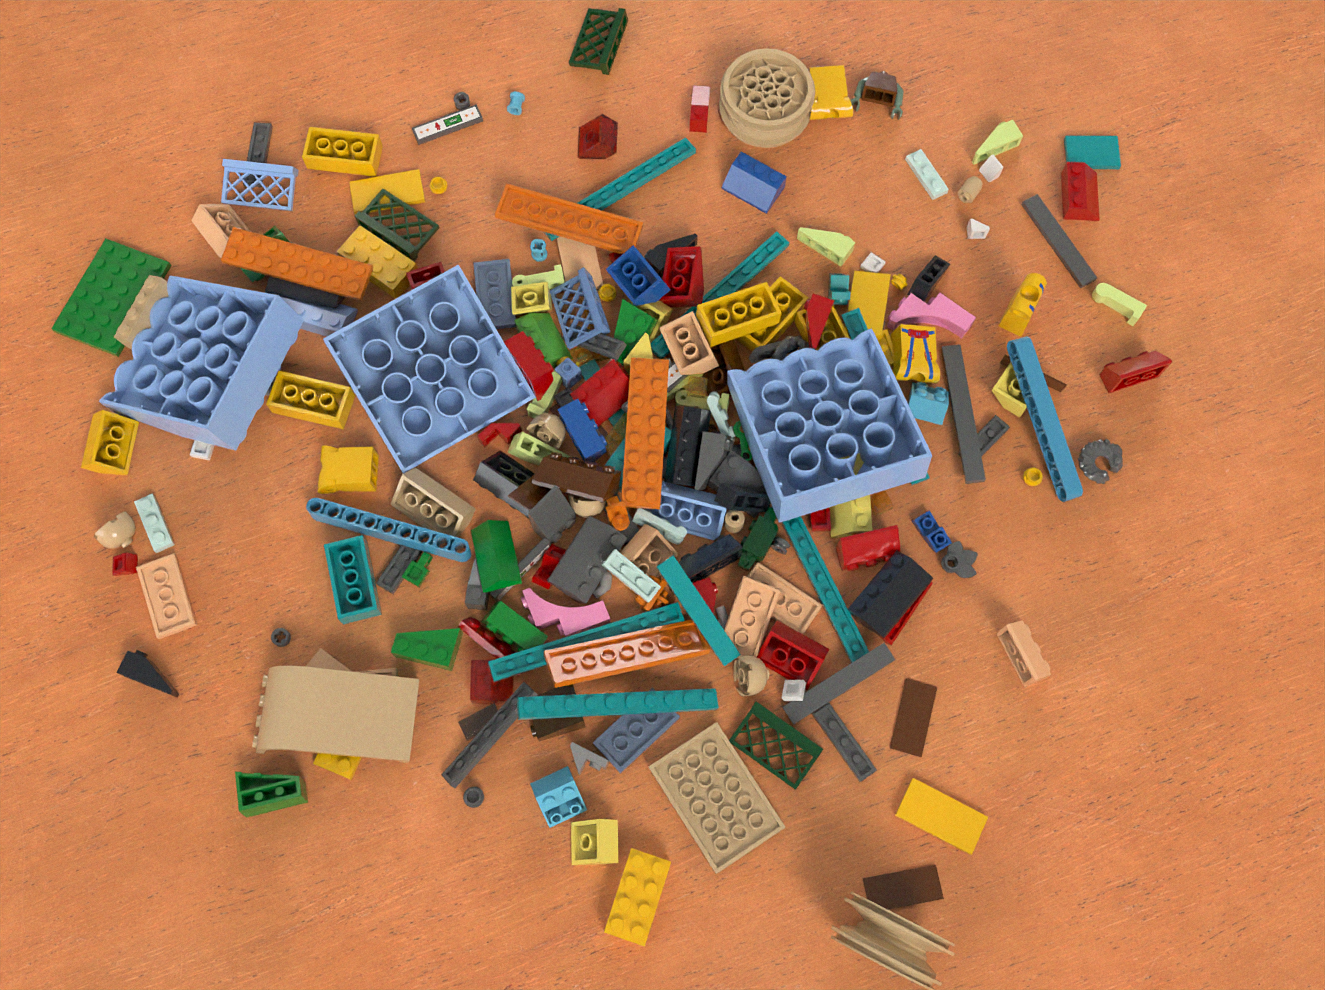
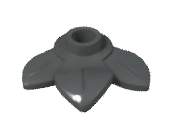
(961, 559)

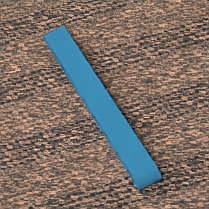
(1044, 419)
(395, 535)

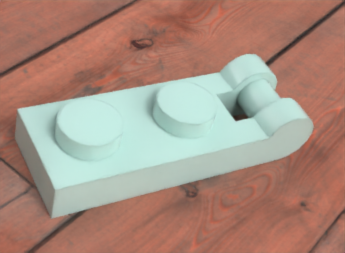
(720, 415)
(668, 531)

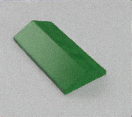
(495, 555)

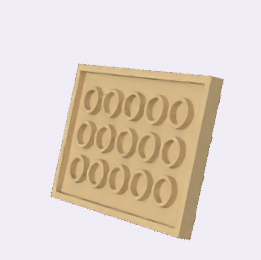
(716, 797)

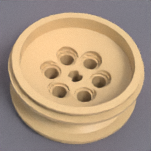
(776, 82)
(892, 941)

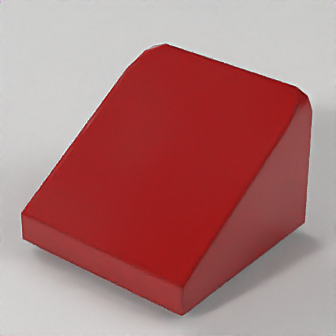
(125, 564)

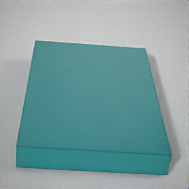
(1095, 151)

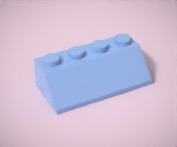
(322, 319)
(692, 510)

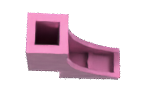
(937, 311)
(571, 619)

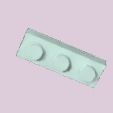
(926, 174)
(154, 523)
(631, 575)

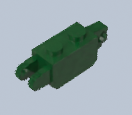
(759, 540)

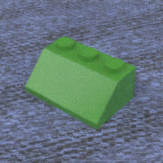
(545, 336)

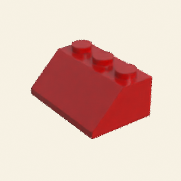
(1079, 192)
(531, 363)
(1134, 370)
(604, 392)
(867, 548)
(792, 654)

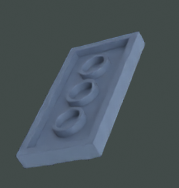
(493, 290)
(632, 736)

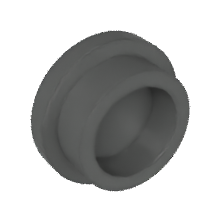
(473, 797)

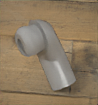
(605, 585)
(722, 615)

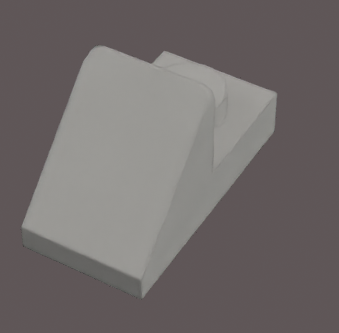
(583, 755)

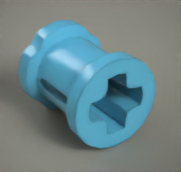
(515, 103)
(538, 250)

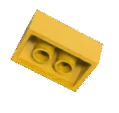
(110, 443)

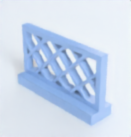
(258, 169)

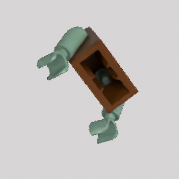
(880, 89)

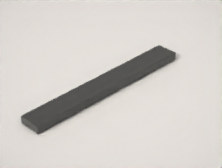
(963, 414)

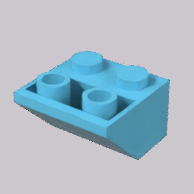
(928, 402)
(558, 797)

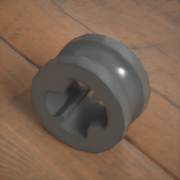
(458, 97)
(780, 545)
(284, 642)

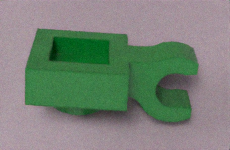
(417, 571)

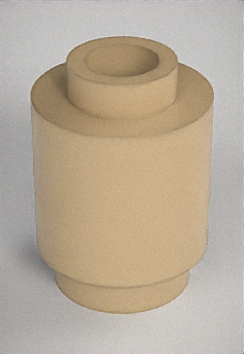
(970, 189)
(734, 526)

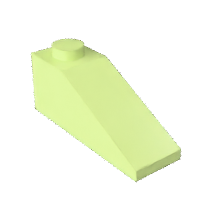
(1000, 140)
(829, 244)
(530, 448)

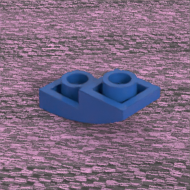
(931, 532)

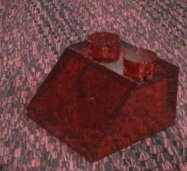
(598, 138)
(484, 689)

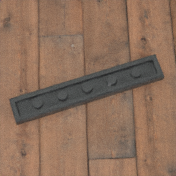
(1059, 241)
(839, 683)
(486, 737)

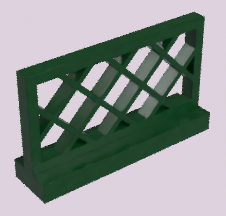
(611, 41)
(390, 237)
(788, 732)

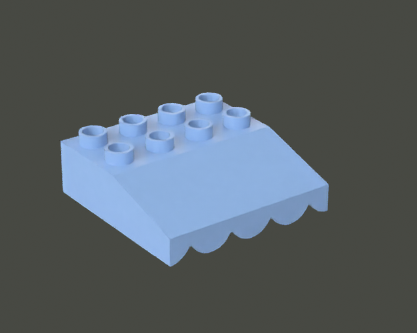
(205, 361)
(429, 368)
(825, 408)

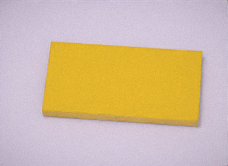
(403, 185)
(870, 295)
(941, 816)

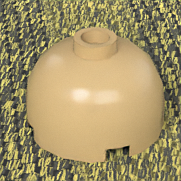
(547, 429)
(585, 506)
(117, 532)
(750, 674)

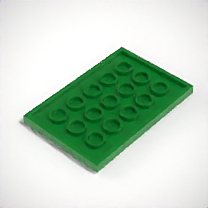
(107, 295)

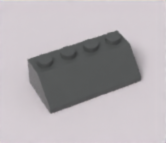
(582, 562)

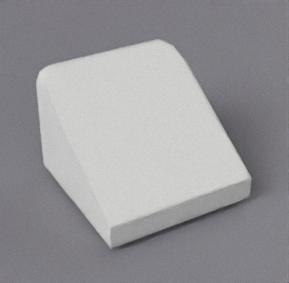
(991, 168)
(977, 230)

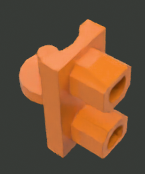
(617, 513)
(660, 599)

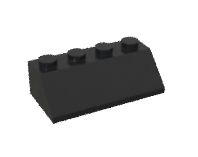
(302, 293)
(685, 444)
(502, 476)
(710, 558)
(890, 594)

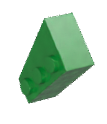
(631, 327)
(513, 627)
(429, 648)
(268, 793)

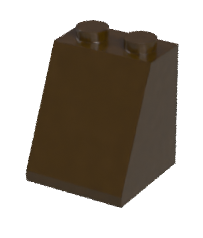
(553, 727)

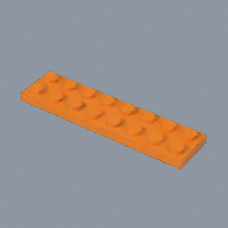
(568, 219)
(297, 264)
(645, 433)
(625, 653)

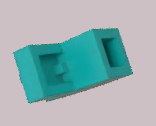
(839, 288)

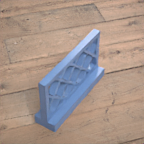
(591, 303)

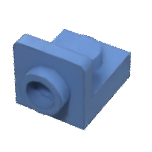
(569, 372)

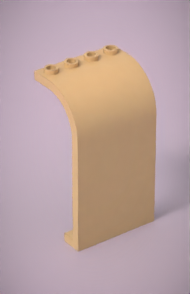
(337, 713)

